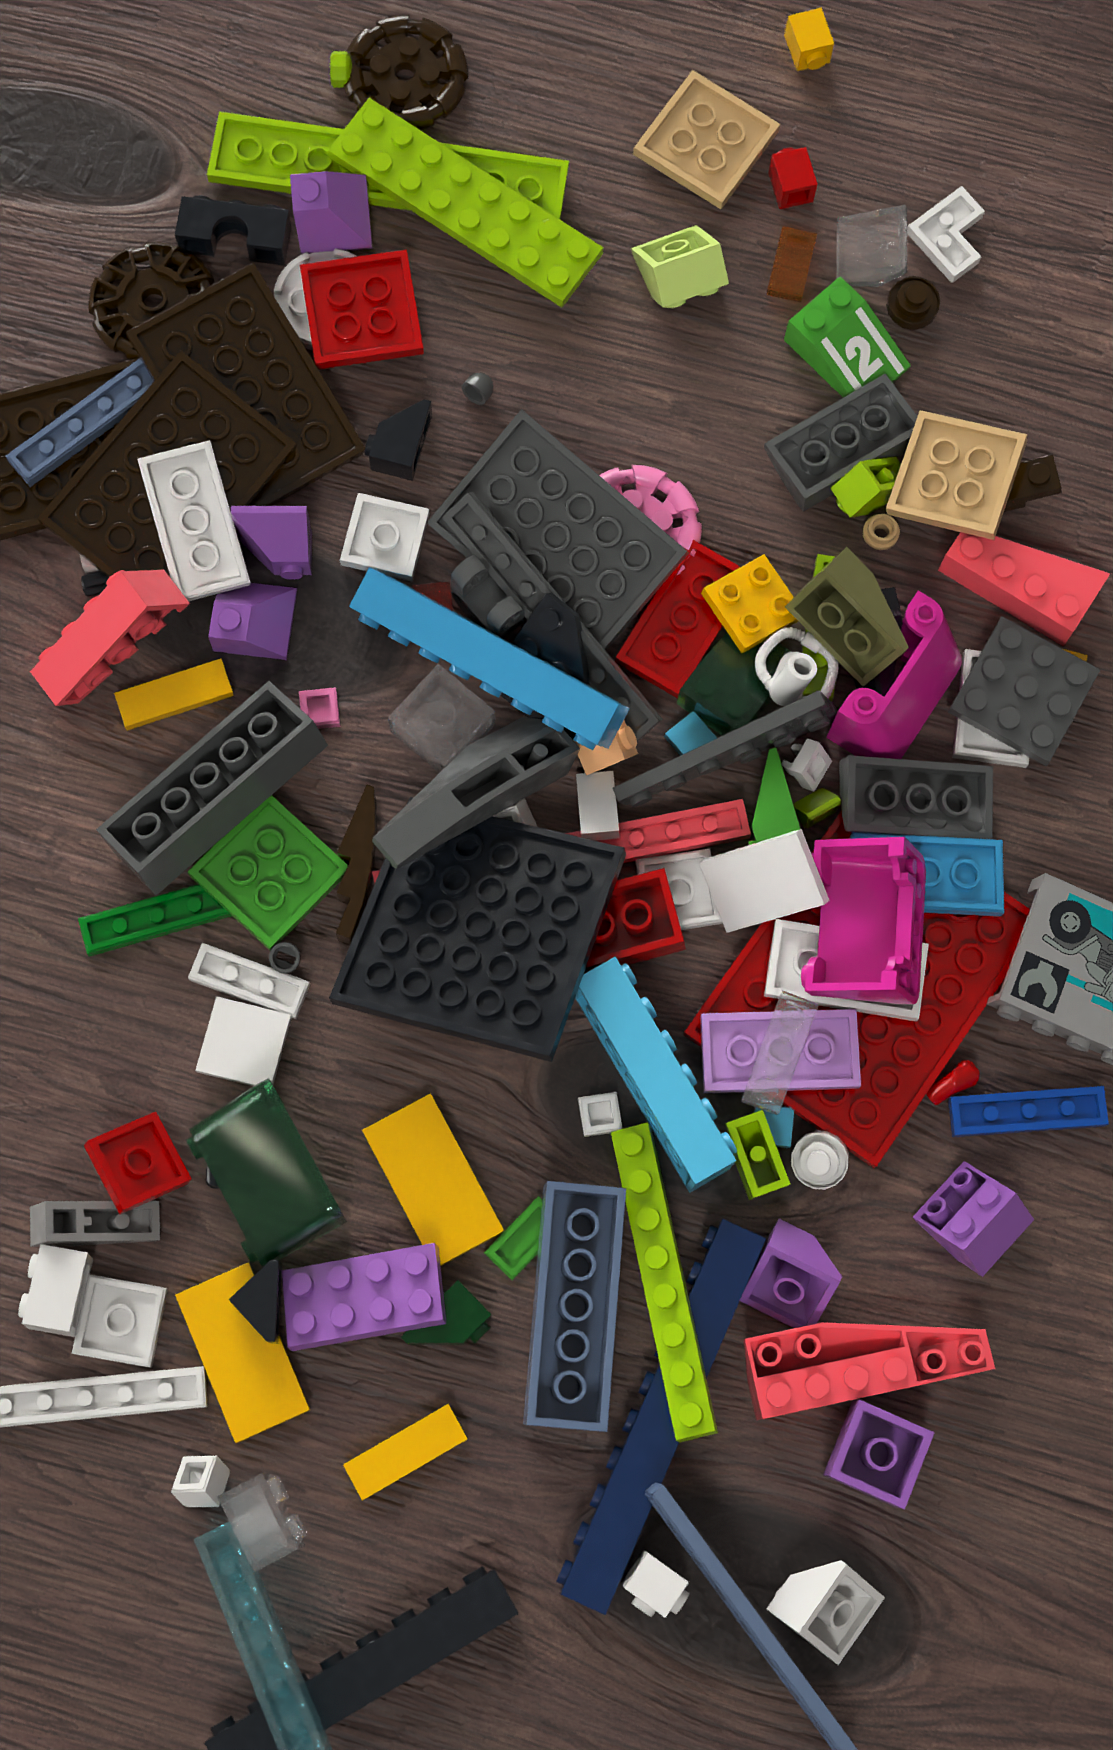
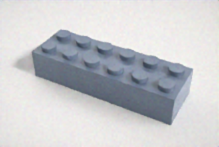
(575, 1306)

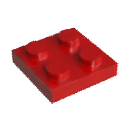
(137, 1162)

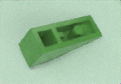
(774, 806)

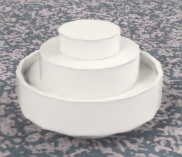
(820, 1160)

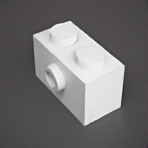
(55, 1290)
(655, 1586)

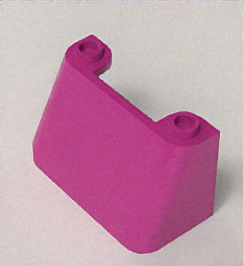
(888, 724)
(871, 923)

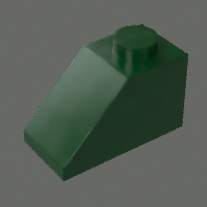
(464, 1318)

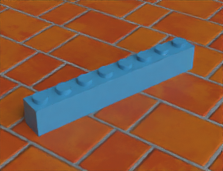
(490, 659)

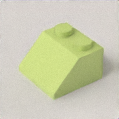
(681, 266)

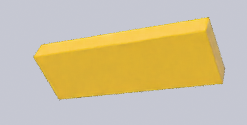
(173, 694)
(405, 1452)

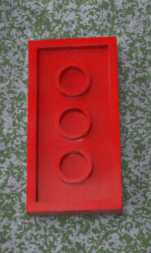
(677, 623)

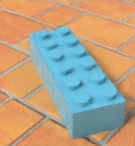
(654, 1075)

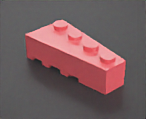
(1025, 582)
(106, 633)

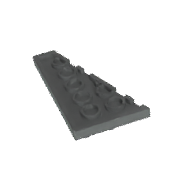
(741, 744)

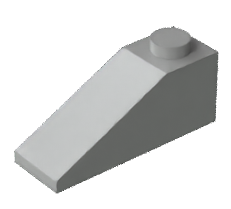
(92, 1223)

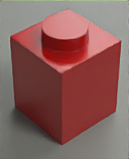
(792, 177)

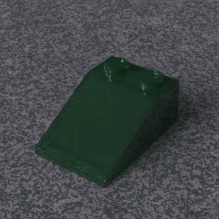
(726, 686)

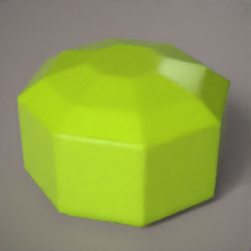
(340, 68)

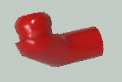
(959, 1079)

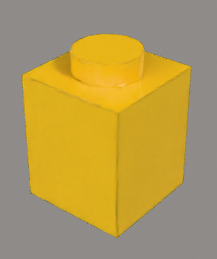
(809, 39)

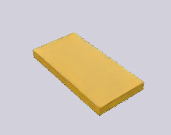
(433, 1179)
(246, 1372)

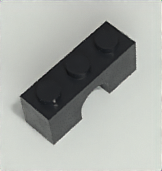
(206, 221)

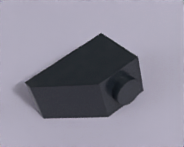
(400, 441)

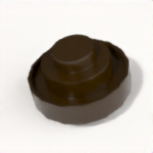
(913, 302)

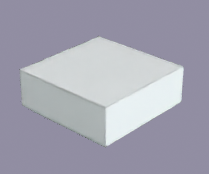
(599, 1114)

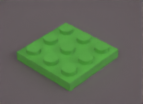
(269, 872)

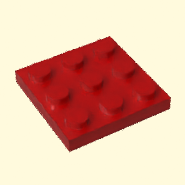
(361, 309)

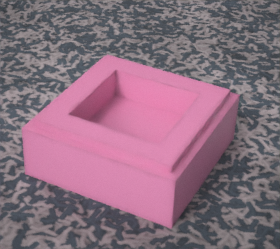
(321, 707)

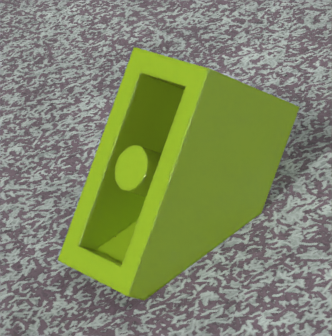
(866, 486)
(757, 1155)

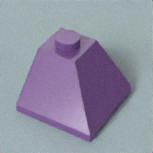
(331, 211)
(276, 537)
(253, 621)
(791, 1277)

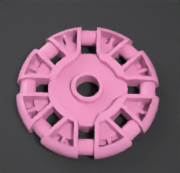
(676, 505)

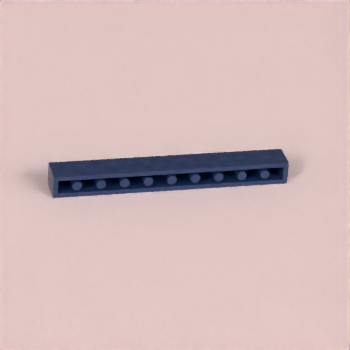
(651, 1441)

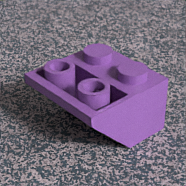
(974, 1218)

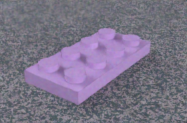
(826, 1061)

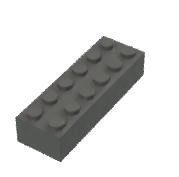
(212, 787)

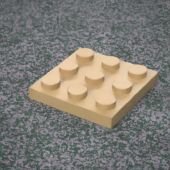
(706, 139)
(956, 474)

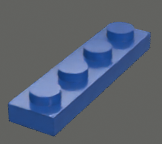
(1028, 1111)

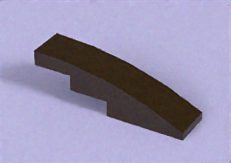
(359, 854)

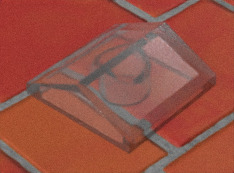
(872, 246)

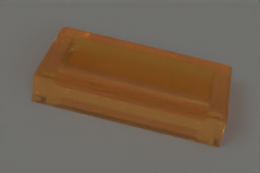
(791, 264)

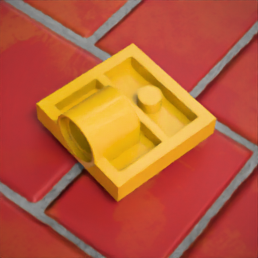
(750, 603)

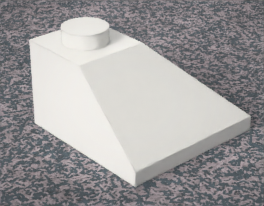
(827, 1607)

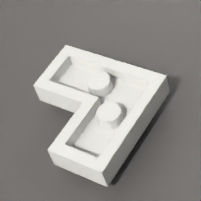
(940, 233)

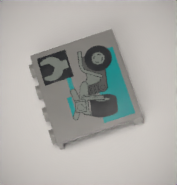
(1063, 968)

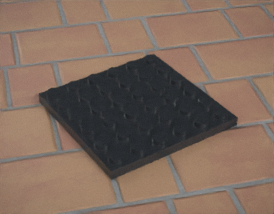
(483, 935)

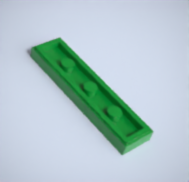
(149, 919)

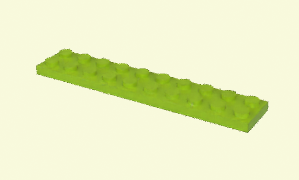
(266, 151)

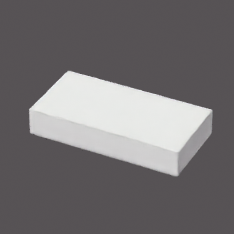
(597, 806)

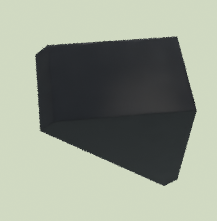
(261, 1299)

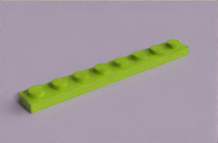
(664, 1284)

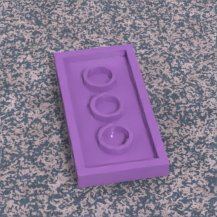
(363, 1297)

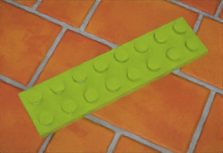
(465, 202)

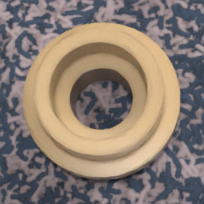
(884, 522)

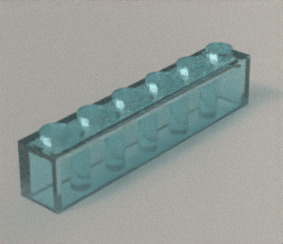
(261, 1643)

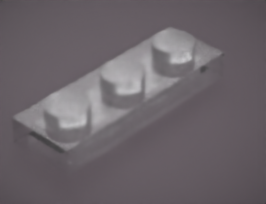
(779, 1052)

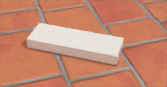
(248, 980)

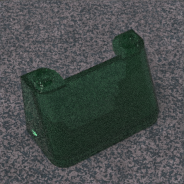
(266, 1174)

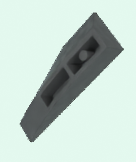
(478, 786)

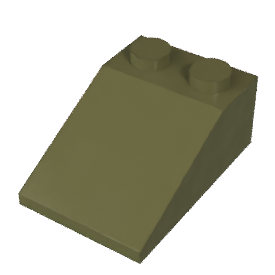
(850, 617)

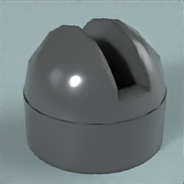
(478, 388)
(282, 965)

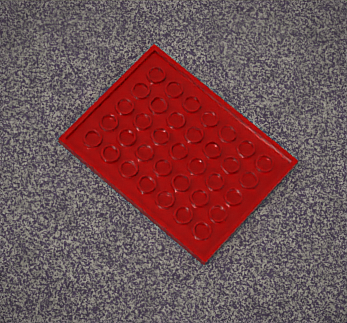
(896, 1055)

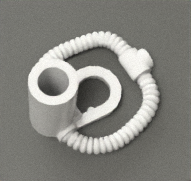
(794, 668)

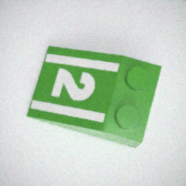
(844, 340)

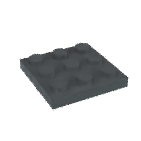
(1024, 691)

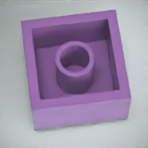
(878, 1454)

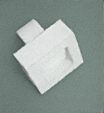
(809, 764)

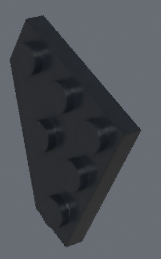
(554, 637)

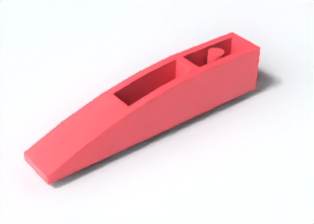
(854, 1361)

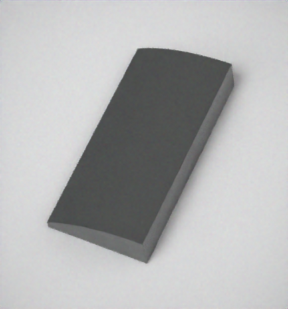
(826, 446)
(916, 797)

